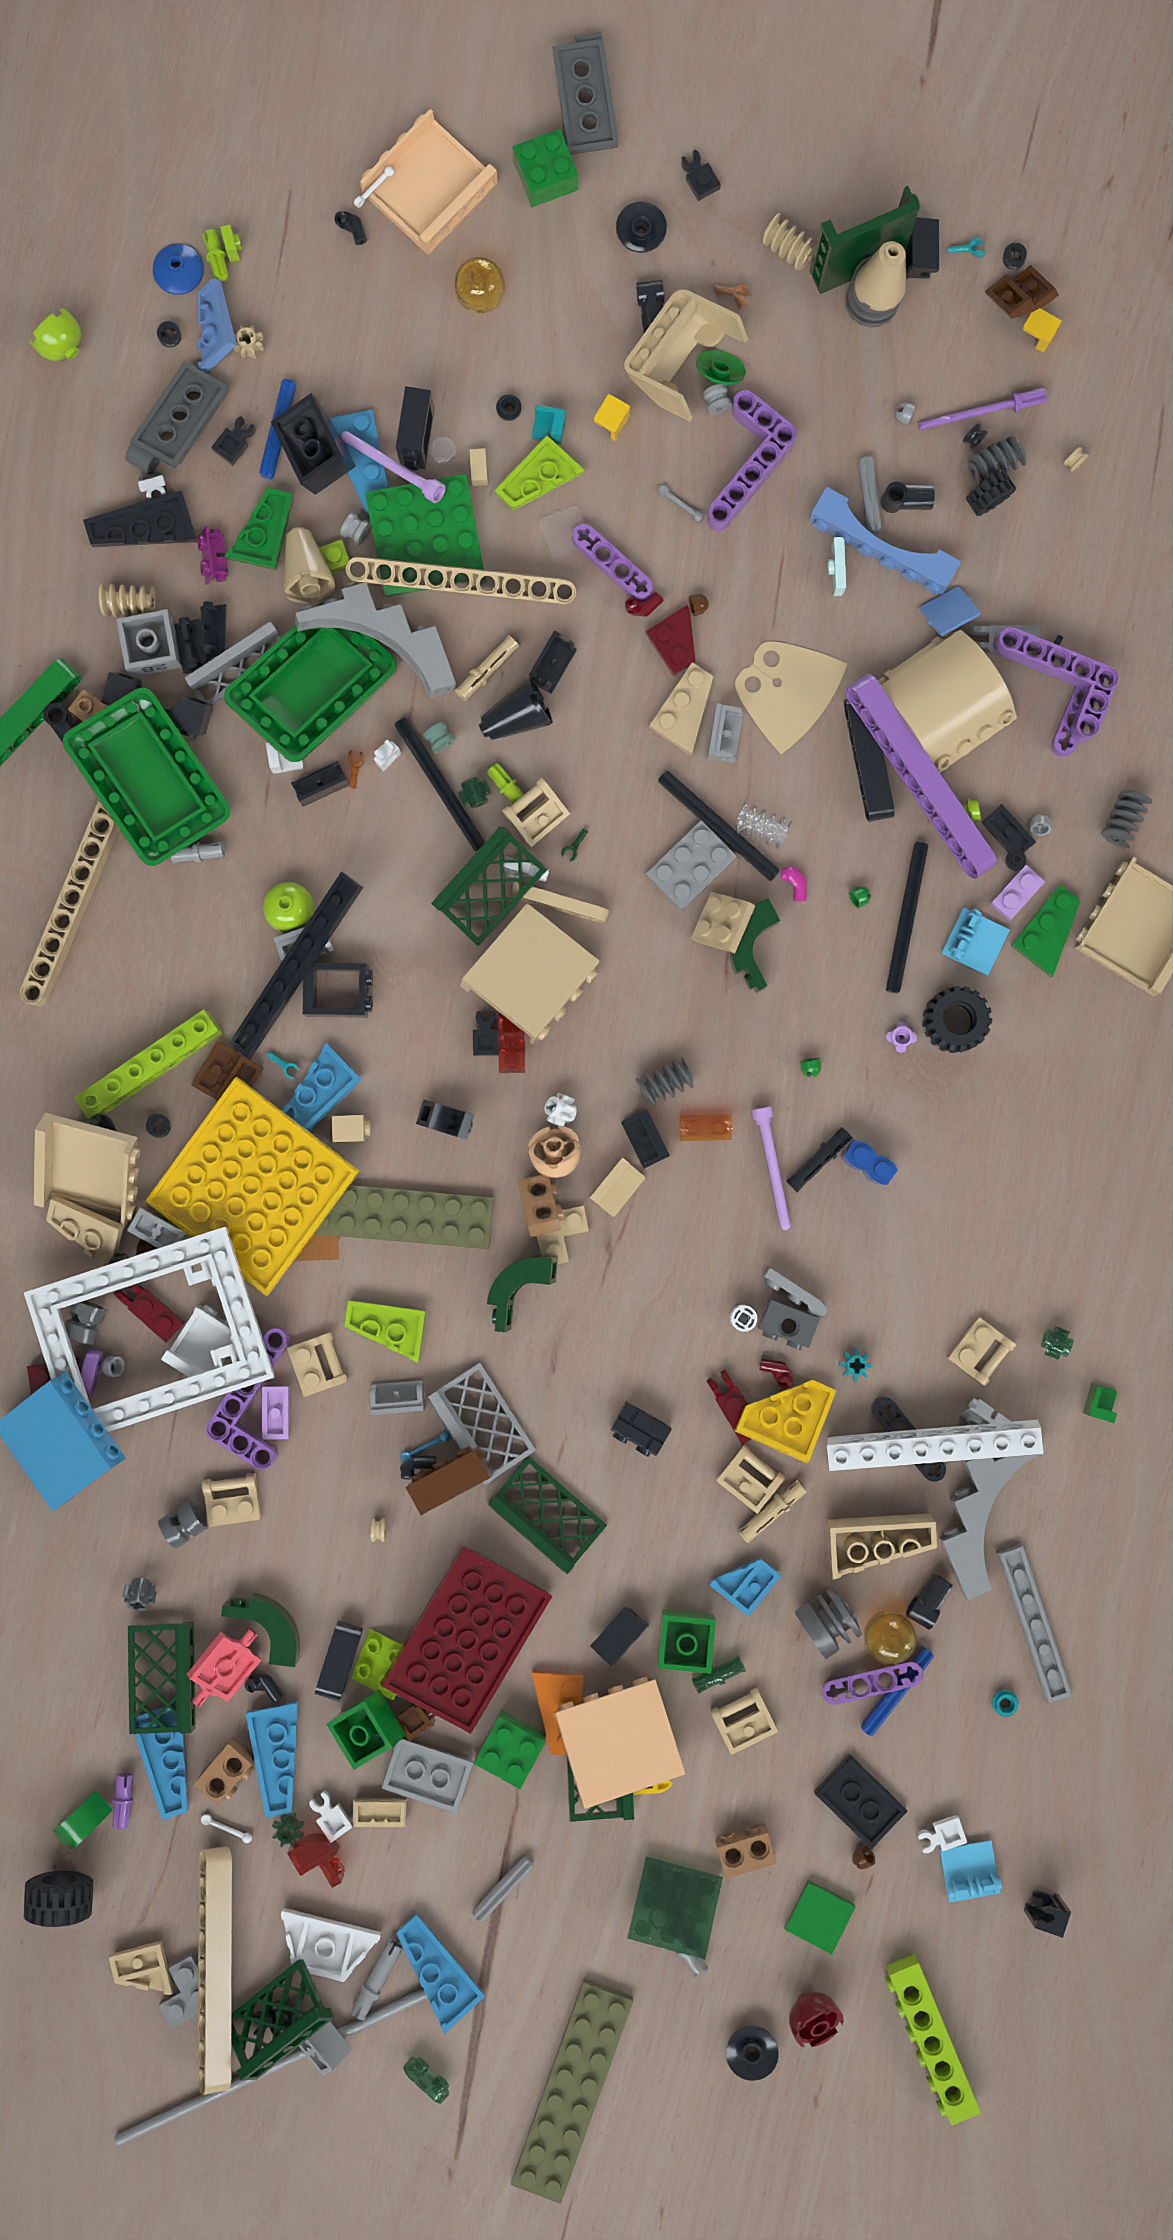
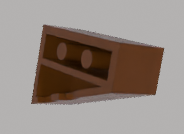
(449, 1479)

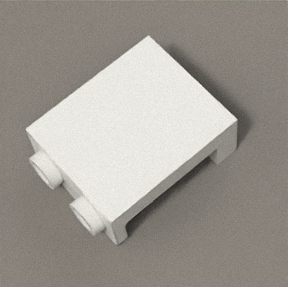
(200, 1335)

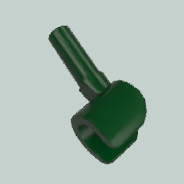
(575, 845)

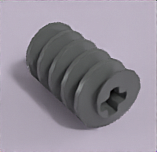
(996, 458)
(1124, 816)
(665, 1082)

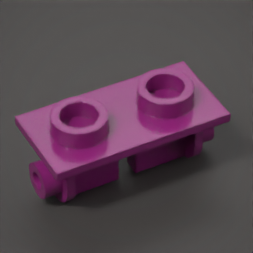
(210, 545)

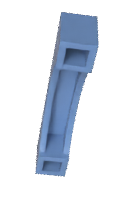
(930, 570)

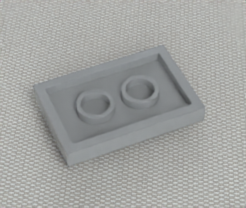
(691, 865)
(427, 1774)

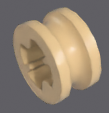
(1076, 459)
(378, 1530)

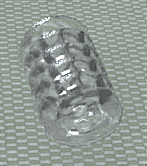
(762, 825)

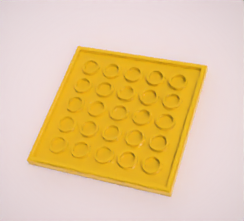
(258, 1178)

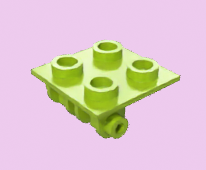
(375, 1661)

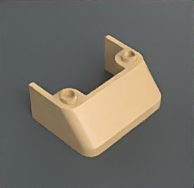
(669, 341)

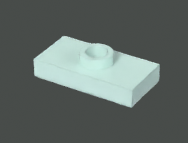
(837, 567)

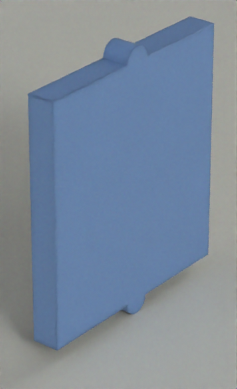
(950, 611)

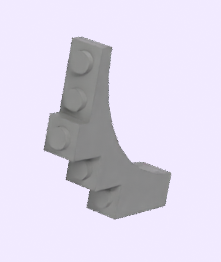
(389, 625)
(966, 1545)

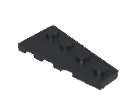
(145, 523)

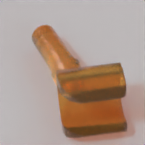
(355, 765)

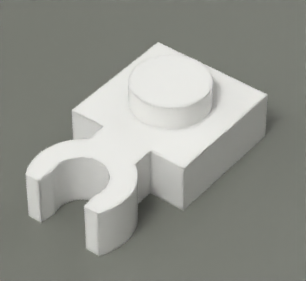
(386, 754)
(528, 870)
(334, 1820)
(946, 1833)

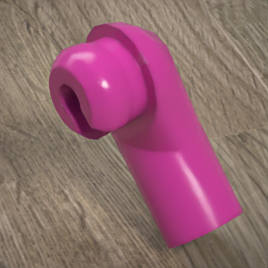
(798, 880)

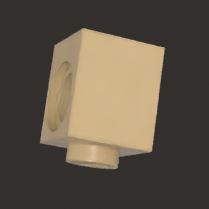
(350, 1128)

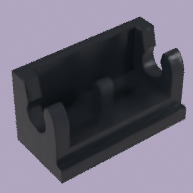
(923, 249)
(552, 662)
(320, 784)
(645, 1139)
(619, 1636)
(1051, 1915)

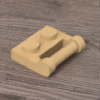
(541, 818)
(973, 1347)
(309, 1367)
(744, 1485)
(232, 1508)
(747, 1729)

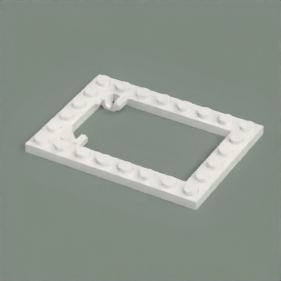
(218, 1263)

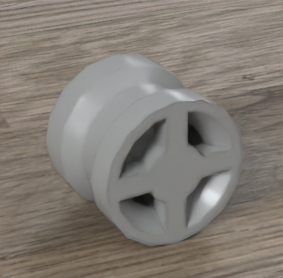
(717, 399)
(355, 528)

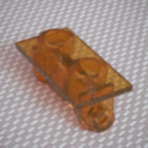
(705, 1127)

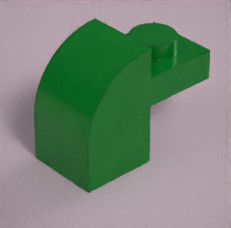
(82, 1820)

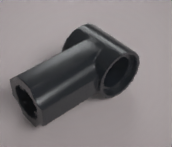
(651, 299)
(910, 496)
(64, 725)
(926, 1607)

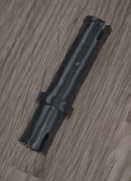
(827, 1151)

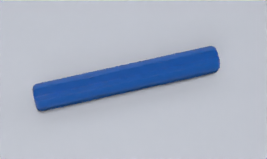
(273, 444)
(892, 1698)

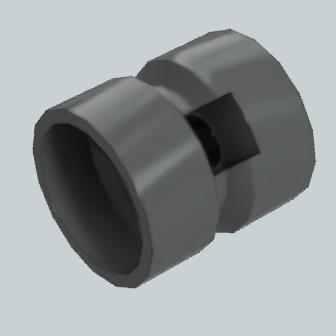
(84, 1322)
(186, 1522)

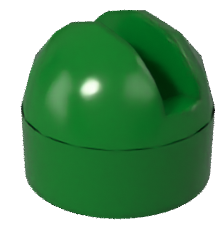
(859, 896)
(811, 1067)

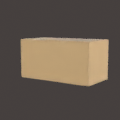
(478, 467)

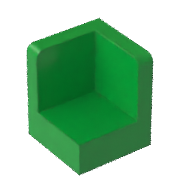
(1100, 1403)

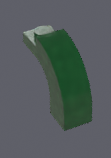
(762, 919)
(534, 1269)
(275, 1620)

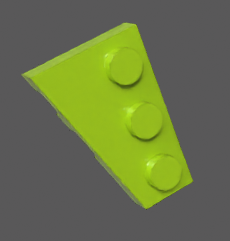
(538, 474)
(389, 1325)

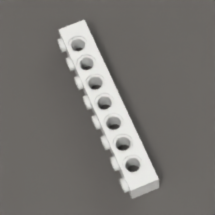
(934, 1445)

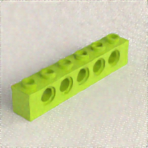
(149, 1065)
(956, 2105)

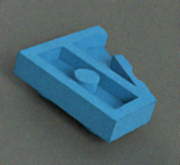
(746, 1584)

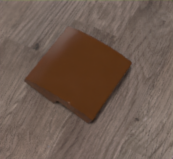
(1023, 293)
(221, 1068)

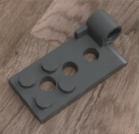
(590, 53)
(146, 446)

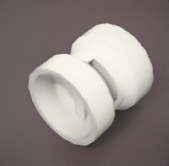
(743, 1318)

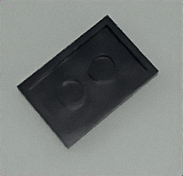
(860, 1801)

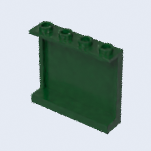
(841, 253)

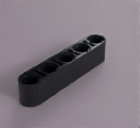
(870, 768)

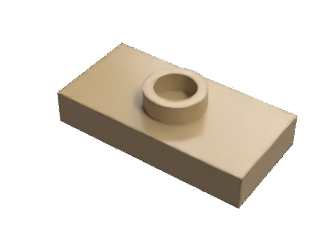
(379, 1812)

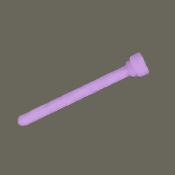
(432, 489)
(763, 1118)

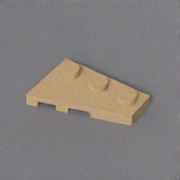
(684, 709)
(92, 1231)

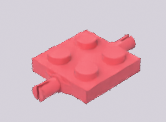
(224, 1667)

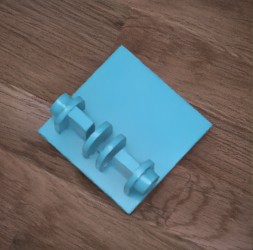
(975, 941)
(970, 1871)

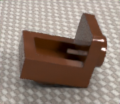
(415, 1720)

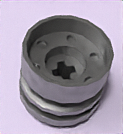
(861, 312)
(828, 1622)

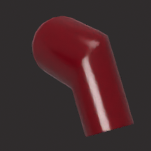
(641, 607)
(780, 1371)

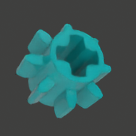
(859, 1370)

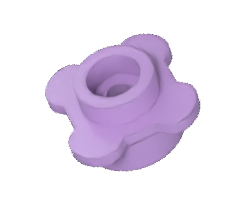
(901, 1029)

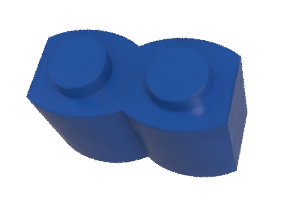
(874, 1167)

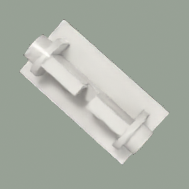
(980, 1413)

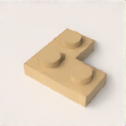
(554, 1243)

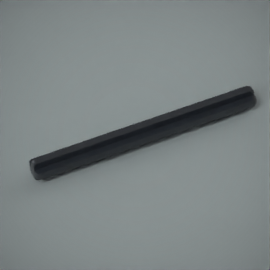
(439, 784)
(718, 825)
(907, 917)

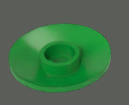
(720, 367)

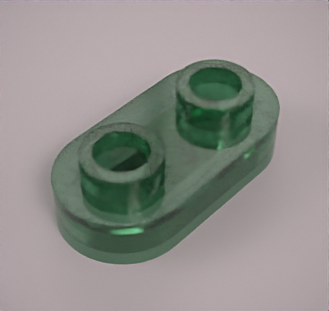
(434, 2086)

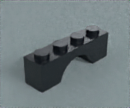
(187, 715)

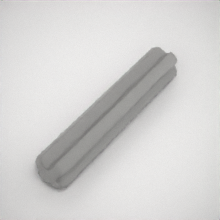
(870, 494)
(502, 1888)

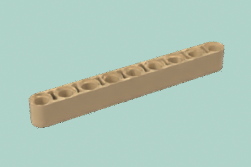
(473, 586)
(73, 911)
(214, 1970)

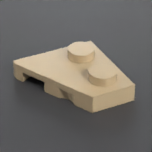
(142, 1967)

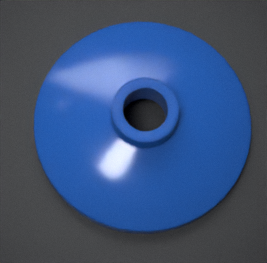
(180, 279)

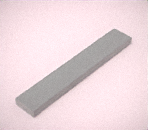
(1034, 1623)

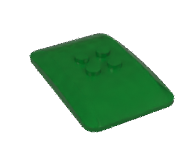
(309, 686)
(146, 776)

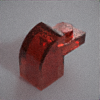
(511, 1046)
(315, 1851)

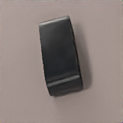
(338, 1661)

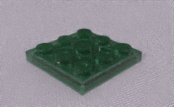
(675, 1907)

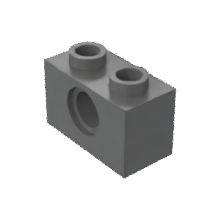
(804, 1324)

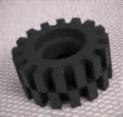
(990, 493)

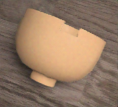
(555, 1151)

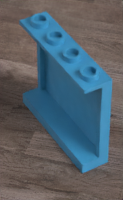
(59, 1441)

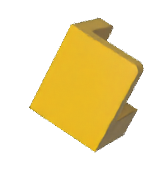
(1043, 327)
(612, 415)

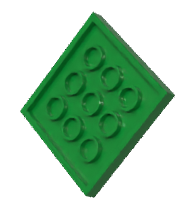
(423, 531)

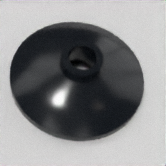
(641, 216)
(752, 2065)

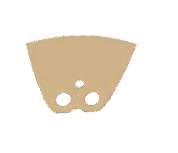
(805, 691)

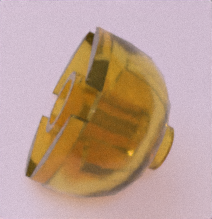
(479, 285)
(890, 1638)

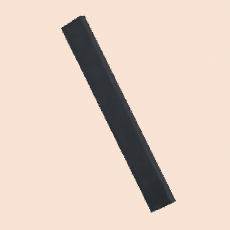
(296, 964)

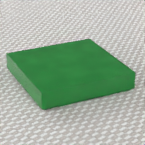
(819, 1917)

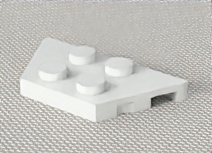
(326, 1945)

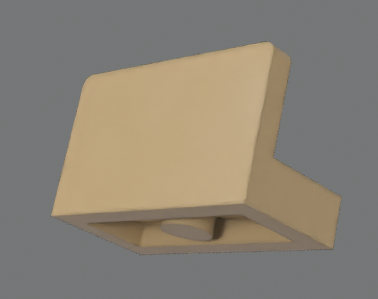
(617, 1187)

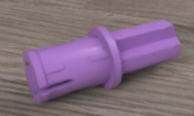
(122, 1800)

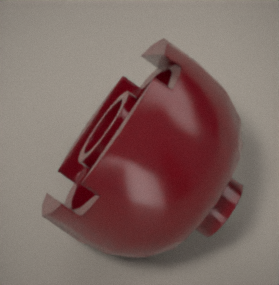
(814, 2019)

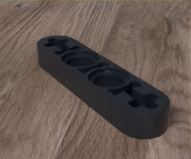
(893, 1408)

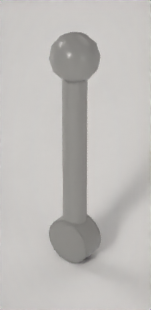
(664, 491)

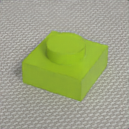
(232, 243)
(335, 556)

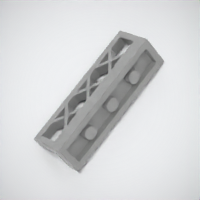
(228, 660)

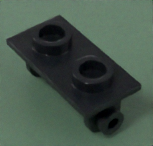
(213, 635)
(188, 641)

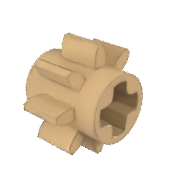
(252, 348)

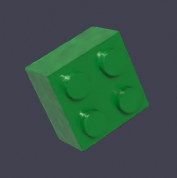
(545, 168)
(686, 1641)
(366, 1729)
(510, 1749)

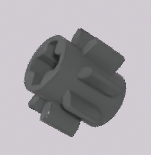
(139, 1594)

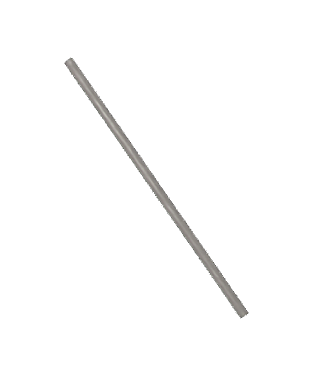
(236, 2083)

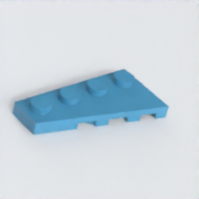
(321, 1089)

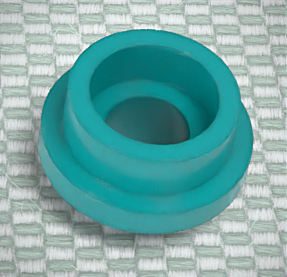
(1008, 1710)

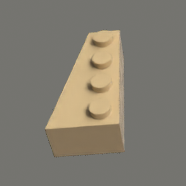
(877, 1540)

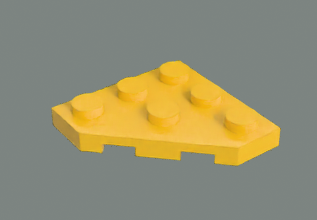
(789, 1419)

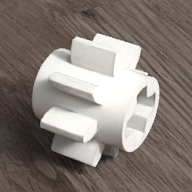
(560, 1109)

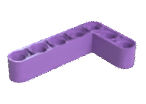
(755, 464)
(1066, 673)
(245, 1398)

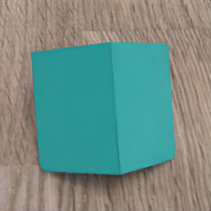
(549, 423)

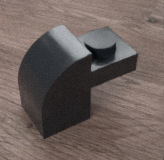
(445, 1119)

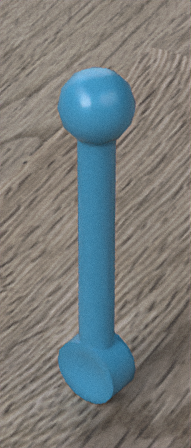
(405, 1456)

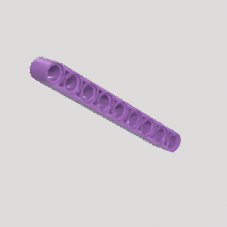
(920, 776)

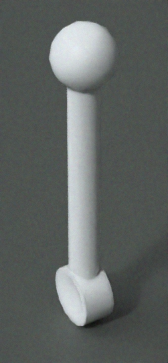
(388, 172)
(207, 1819)

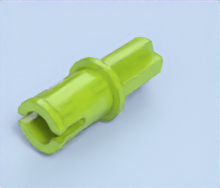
(215, 254)
(505, 783)

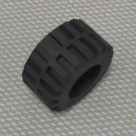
(972, 1004)
(58, 1898)

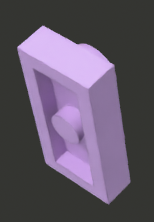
(1017, 892)
(275, 1412)

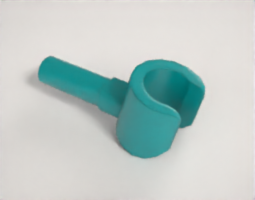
(971, 247)
(283, 1064)

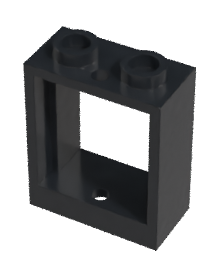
(415, 428)
(310, 991)

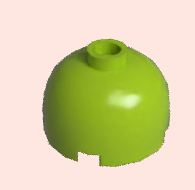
(57, 337)
(288, 907)

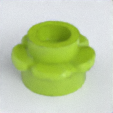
(973, 809)

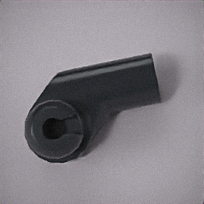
(352, 224)
(417, 1462)
(265, 1683)

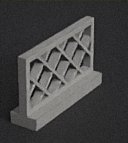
(458, 1430)

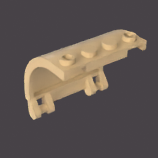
(950, 697)

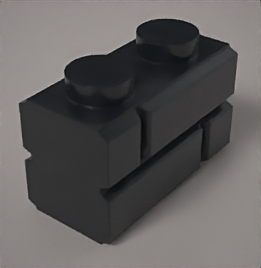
(640, 1429)

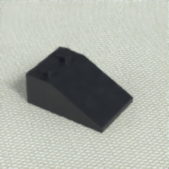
(312, 445)

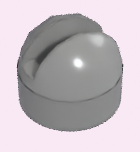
(906, 414)
(1040, 830)
(115, 1363)

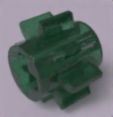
(474, 792)
(1057, 1342)
(290, 1822)

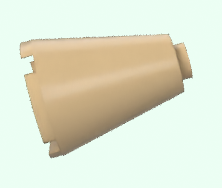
(882, 278)
(305, 568)

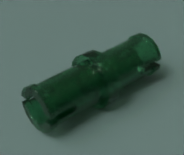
(718, 1674)

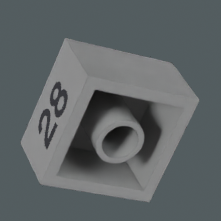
(149, 643)

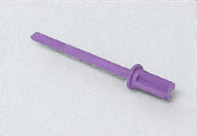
(1017, 401)

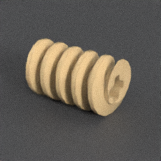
(788, 243)
(125, 602)

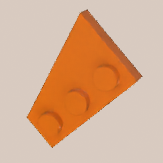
(554, 1690)

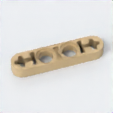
(562, 904)

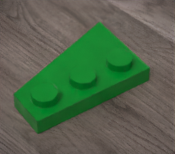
(264, 533)
(1047, 931)

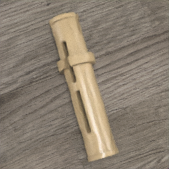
(486, 668)
(772, 1511)

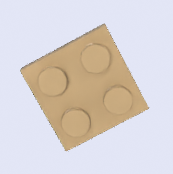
(723, 922)

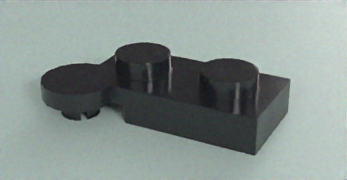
(1010, 836)

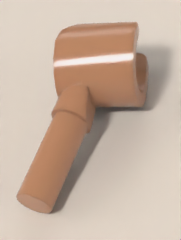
(738, 292)

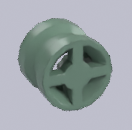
(439, 737)

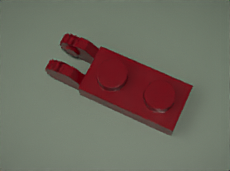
(151, 1312)
(730, 1403)

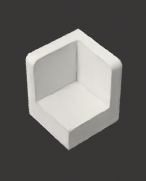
(278, 763)

